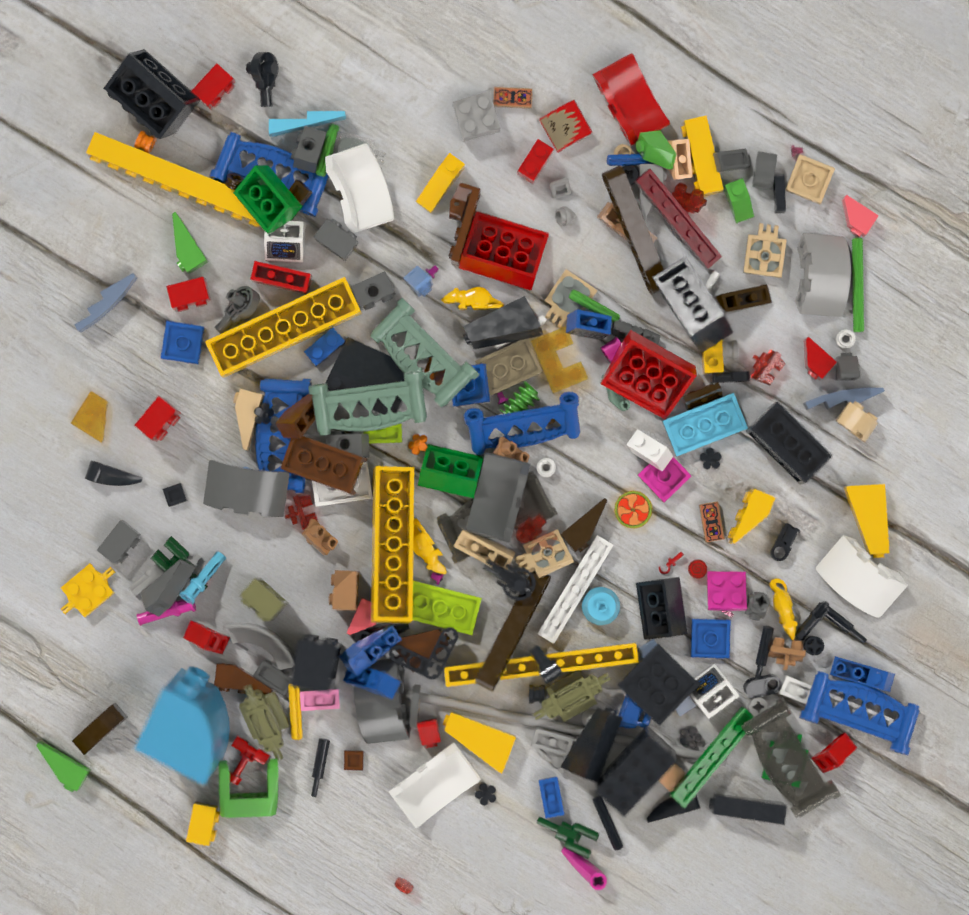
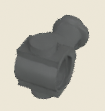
(757, 605)

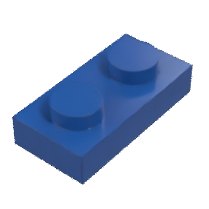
(324, 346)
(551, 797)

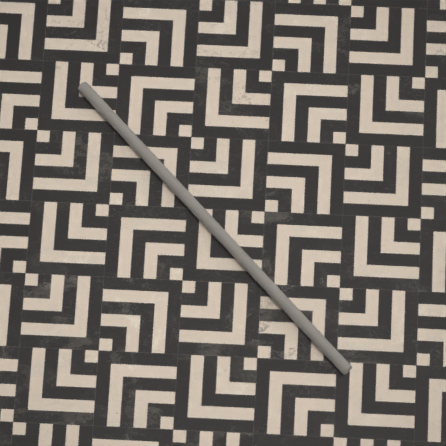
(530, 720)

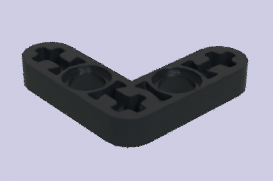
(425, 662)

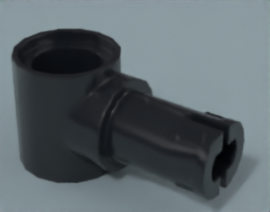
(547, 668)

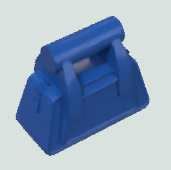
(631, 713)

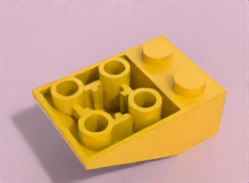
(755, 509)

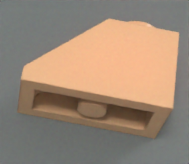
(682, 165)

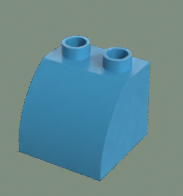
(188, 726)

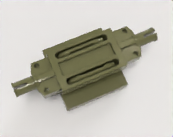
(571, 695)
(265, 719)

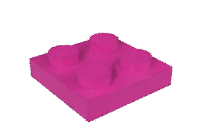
(665, 482)
(726, 591)

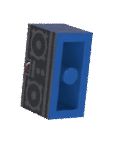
(588, 324)

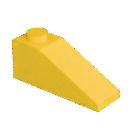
(440, 182)

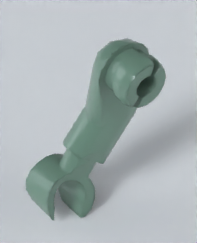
(618, 400)

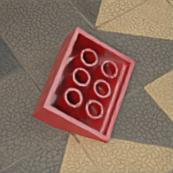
(503, 250)
(648, 375)

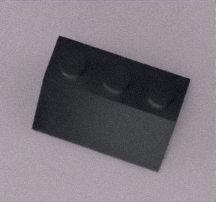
(661, 608)

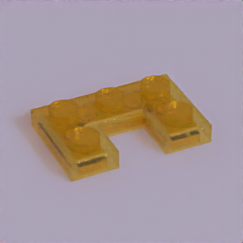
(557, 376)

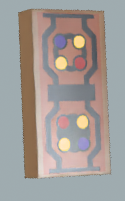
(512, 97)
(711, 522)

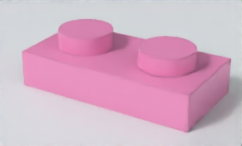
(319, 700)

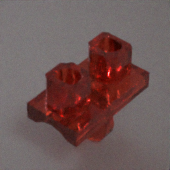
(689, 202)
(764, 365)
(301, 503)
(530, 529)

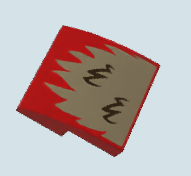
(565, 125)

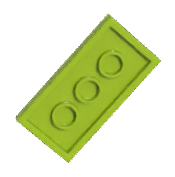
(444, 607)

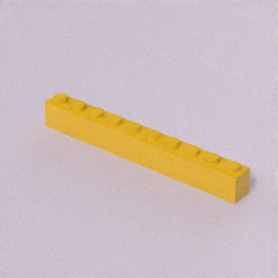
(168, 175)
(566, 660)

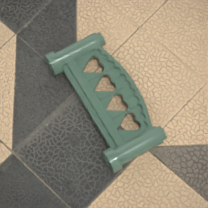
(400, 321)
(409, 391)

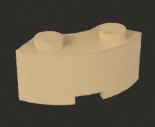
(857, 421)

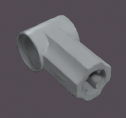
(149, 577)

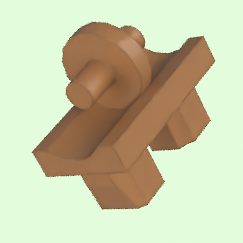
(509, 449)
(319, 537)
(786, 656)

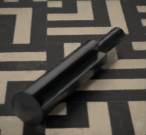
(844, 624)
(764, 648)
(319, 764)

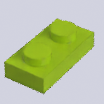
(387, 435)

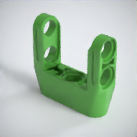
(248, 804)

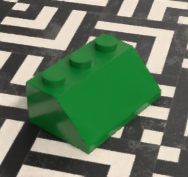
(267, 198)
(450, 471)

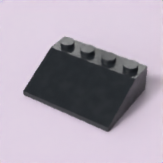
(364, 366)

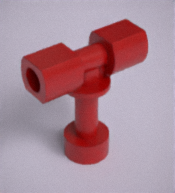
(247, 753)

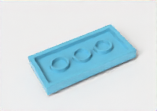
(705, 424)

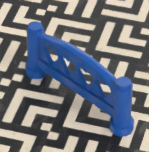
(230, 162)
(290, 393)
(565, 414)
(820, 705)

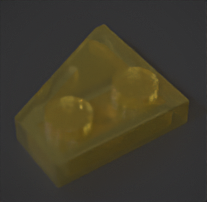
(92, 416)

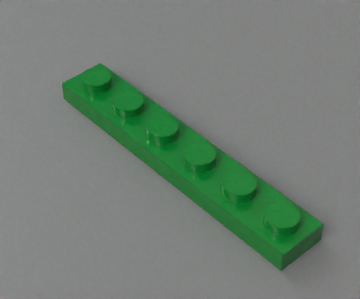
(711, 758)

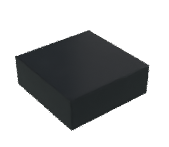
(175, 495)

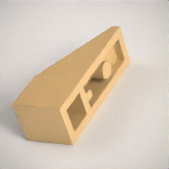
(245, 405)
(484, 548)

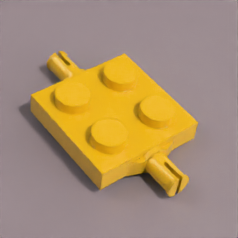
(87, 590)

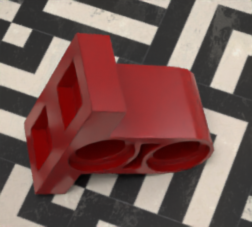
(206, 637)
(835, 753)

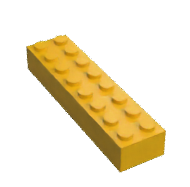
(283, 327)
(392, 545)

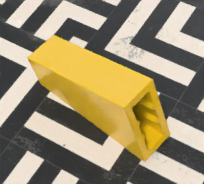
(870, 515)
(483, 740)

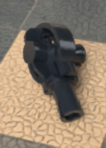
(264, 75)
(513, 580)

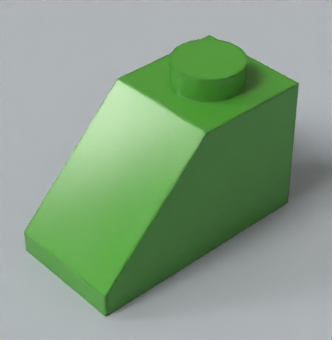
(656, 149)
(739, 200)

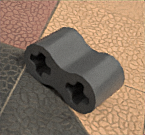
(764, 170)

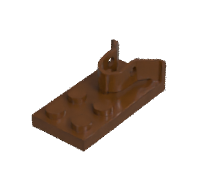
(468, 199)
(323, 463)

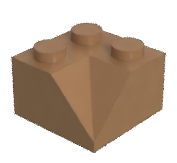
(345, 590)

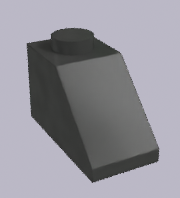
(847, 367)

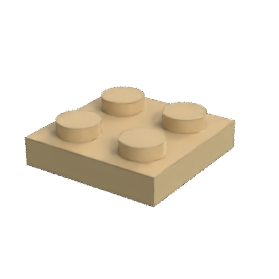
(809, 179)

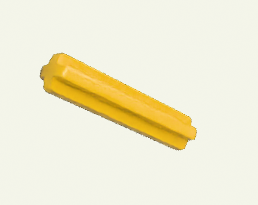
(295, 713)

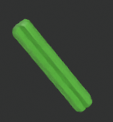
(327, 149)
(592, 305)

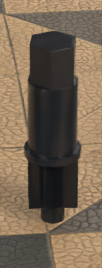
(812, 620)

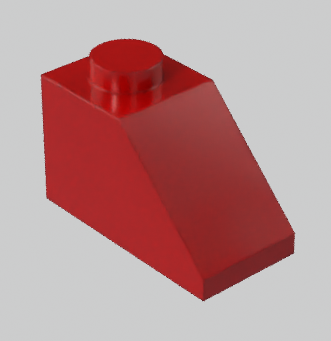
(817, 360)
(429, 732)

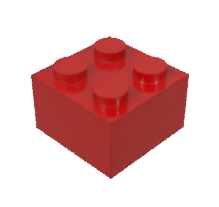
(158, 419)

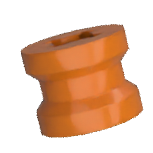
(145, 142)

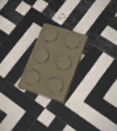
(510, 366)

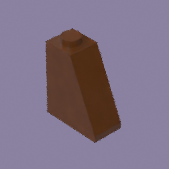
(423, 644)

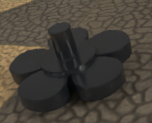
(263, 413)
(710, 459)
(689, 736)
(486, 794)

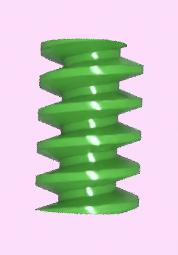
(521, 400)

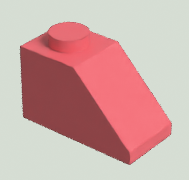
(858, 217)
(362, 617)

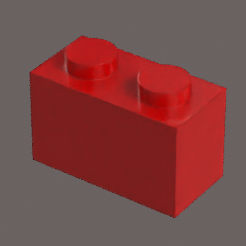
(214, 86)
(535, 161)
(188, 294)

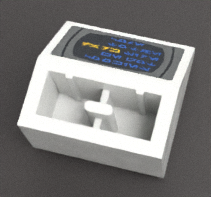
(286, 243)
(713, 692)

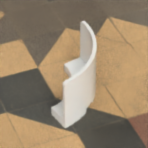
(362, 187)
(859, 579)
(434, 785)

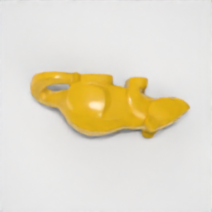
(476, 297)
(423, 548)
(783, 605)

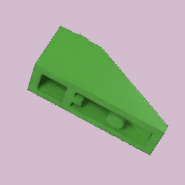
(187, 250)
(66, 769)

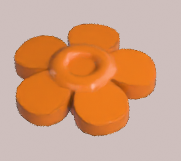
(418, 444)

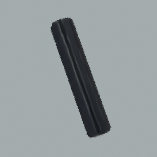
(607, 823)

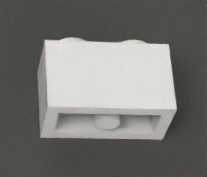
(649, 450)

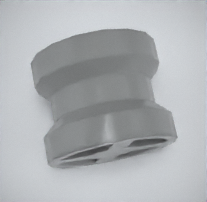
(730, 349)
(754, 706)

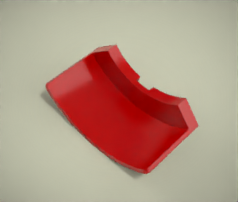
(630, 98)

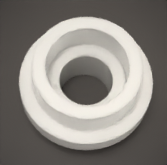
(849, 334)
(546, 473)

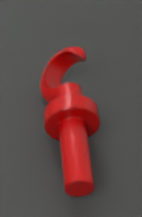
(671, 562)

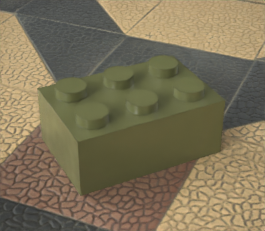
(263, 599)

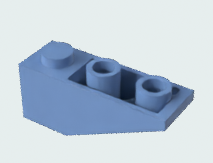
(419, 281)

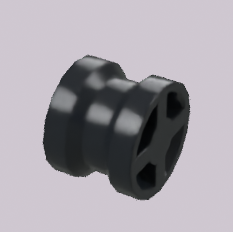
(633, 173)
(817, 645)
(536, 694)

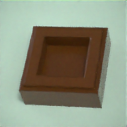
(353, 760)

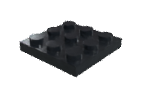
(658, 684)

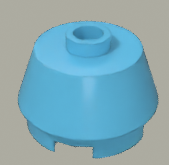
(601, 606)

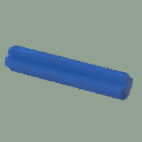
(626, 159)

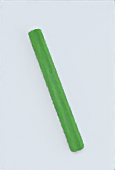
(858, 285)

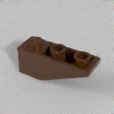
(234, 677)

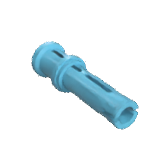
(198, 584)

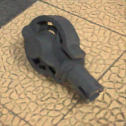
(239, 307)

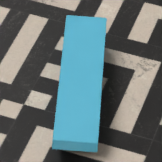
(314, 118)

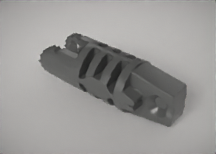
(622, 328)

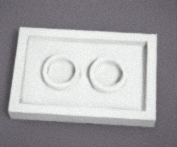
(327, 495)

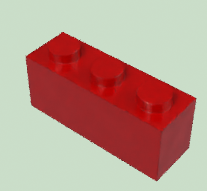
(281, 277)

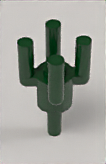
(179, 553)
(571, 835)

